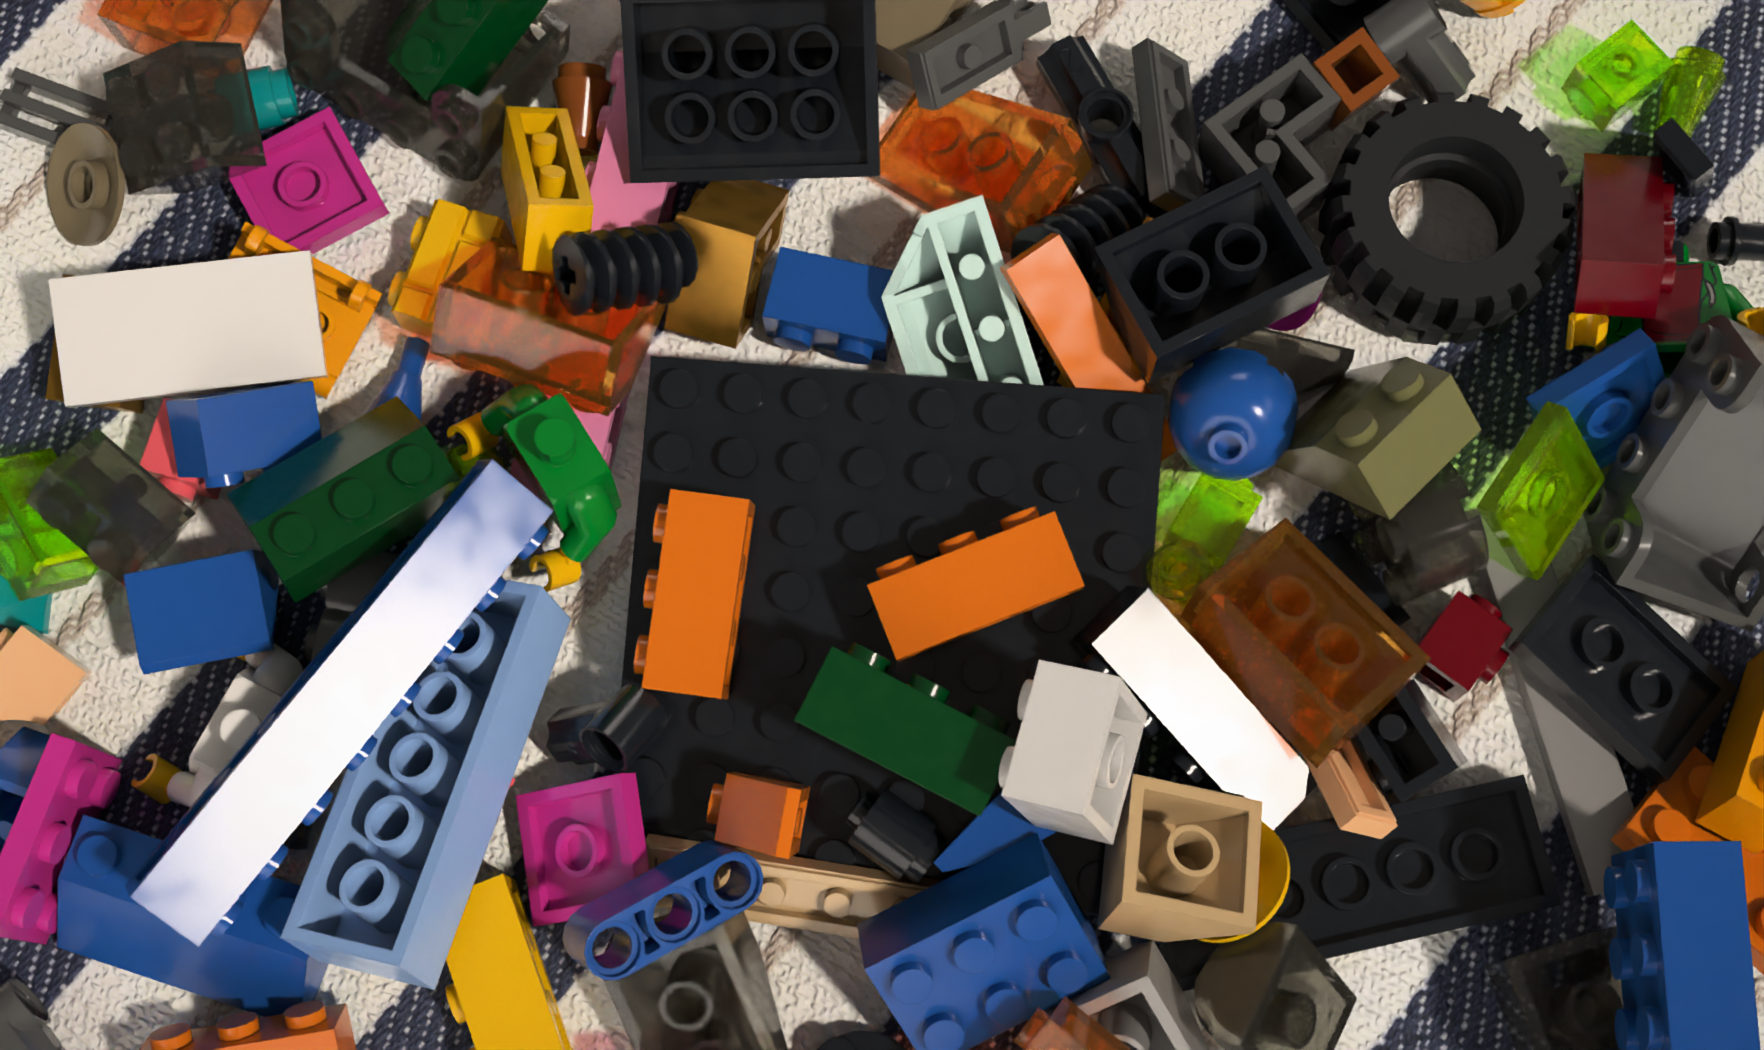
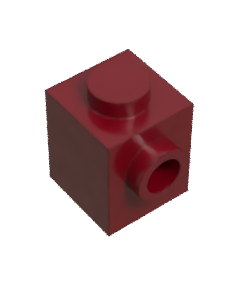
(1464, 645)

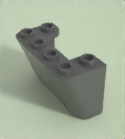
(1689, 483)

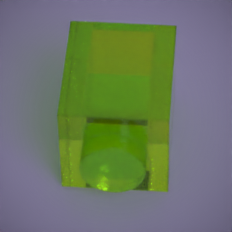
(1215, 515)

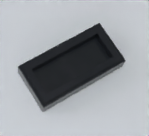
(1682, 158)

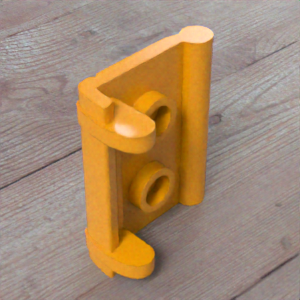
(342, 301)

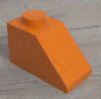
(759, 813)

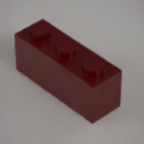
(1623, 236)

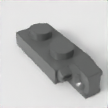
(973, 50)

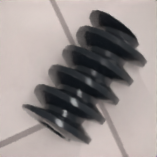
(1085, 224)
(623, 267)

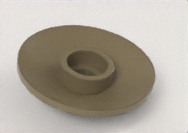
(85, 184)

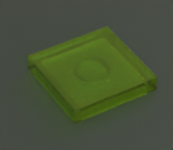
(1541, 491)

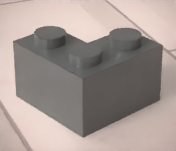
(1271, 129)

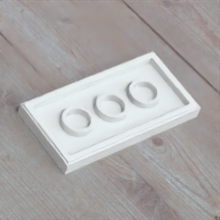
(187, 328)

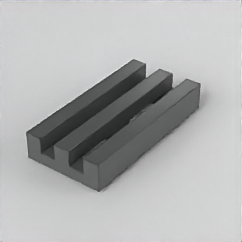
(18, 99)

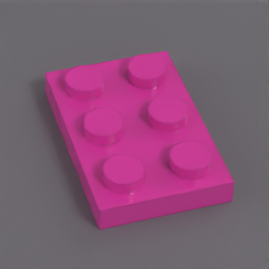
(65, 785)

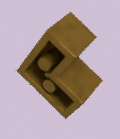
(734, 235)

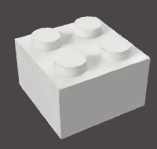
(1073, 751)

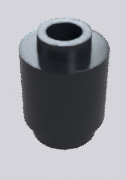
(894, 835)

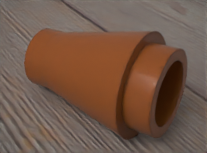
(583, 91)

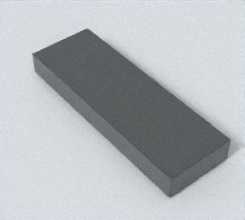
(1167, 126)

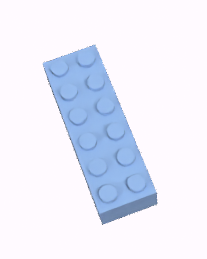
(427, 799)

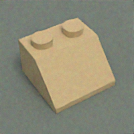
(1182, 863)

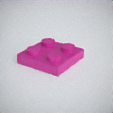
(311, 186)
(580, 843)

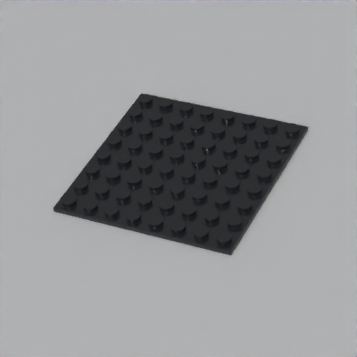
(841, 484)

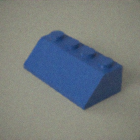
(240, 968)

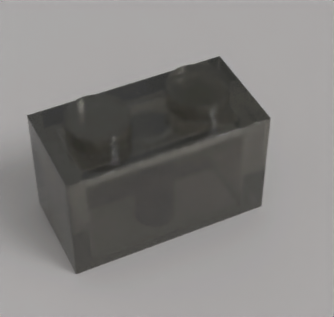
(109, 506)

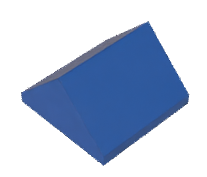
(203, 610)

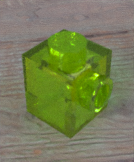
(1616, 76)

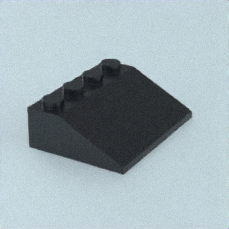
(750, 89)

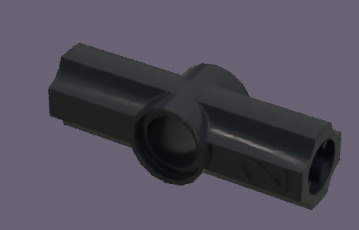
(1088, 95)

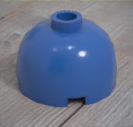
(1232, 414)

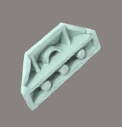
(953, 303)

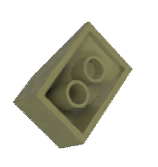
(1381, 434)

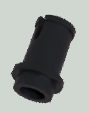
(1735, 241)

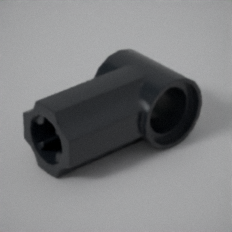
(607, 731)

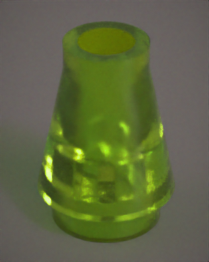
(1690, 87)

